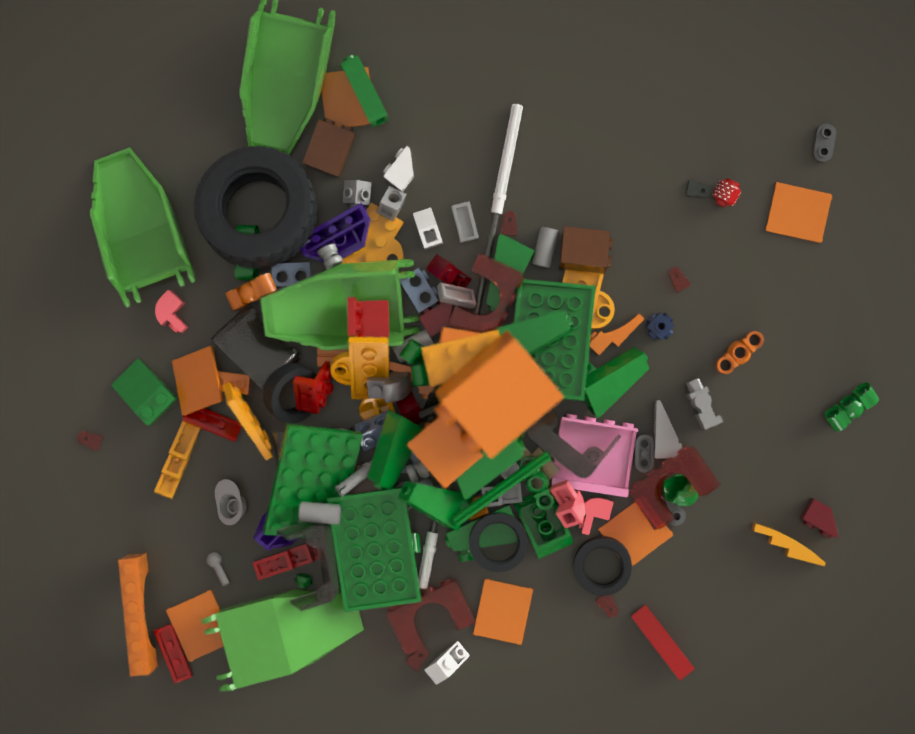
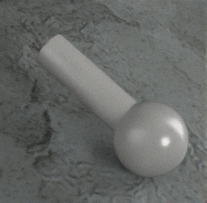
(214, 560)

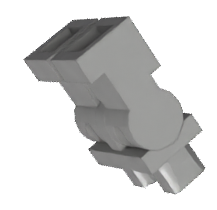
(701, 402)

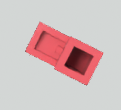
(166, 309)
(571, 504)
(595, 507)

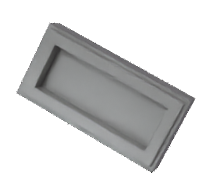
(465, 222)
(456, 295)

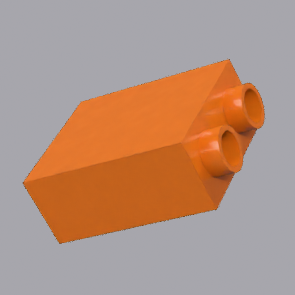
(496, 396)

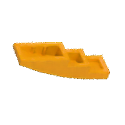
(177, 460)
(793, 548)

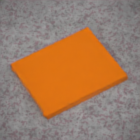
(341, 101)
(798, 212)
(197, 380)
(443, 451)
(635, 532)
(503, 611)
(190, 630)

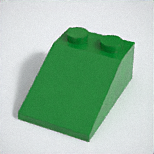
(144, 392)
(543, 526)

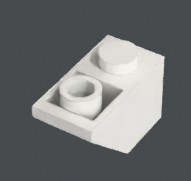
(401, 171)
(427, 228)
(447, 663)

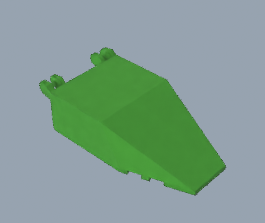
(283, 75)
(135, 226)
(317, 307)
(276, 639)

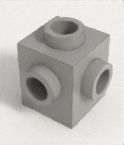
(356, 192)

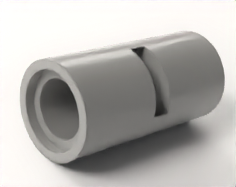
(545, 247)
(421, 337)
(319, 513)

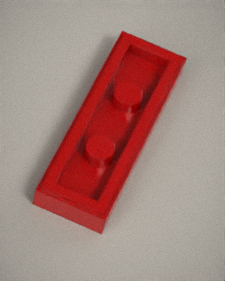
(214, 423)
(173, 653)

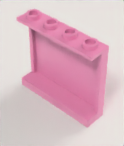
(614, 471)

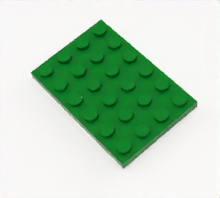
(566, 358)
(308, 471)
(375, 550)

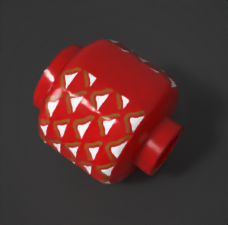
(726, 192)

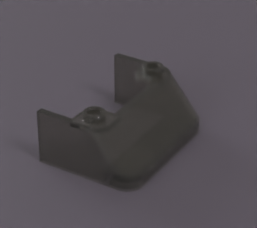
(581, 465)
(320, 537)

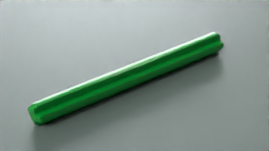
(501, 488)

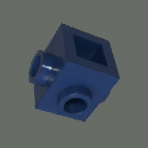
(653, 330)

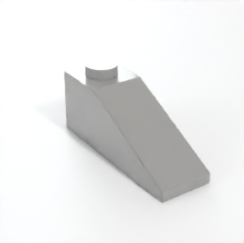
(665, 438)

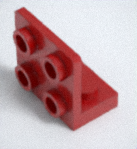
(368, 318)
(312, 394)

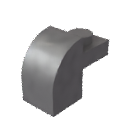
(391, 389)
(513, 495)

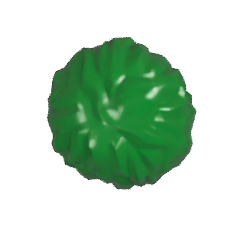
(679, 490)

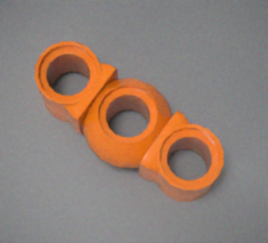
(251, 291)
(747, 348)

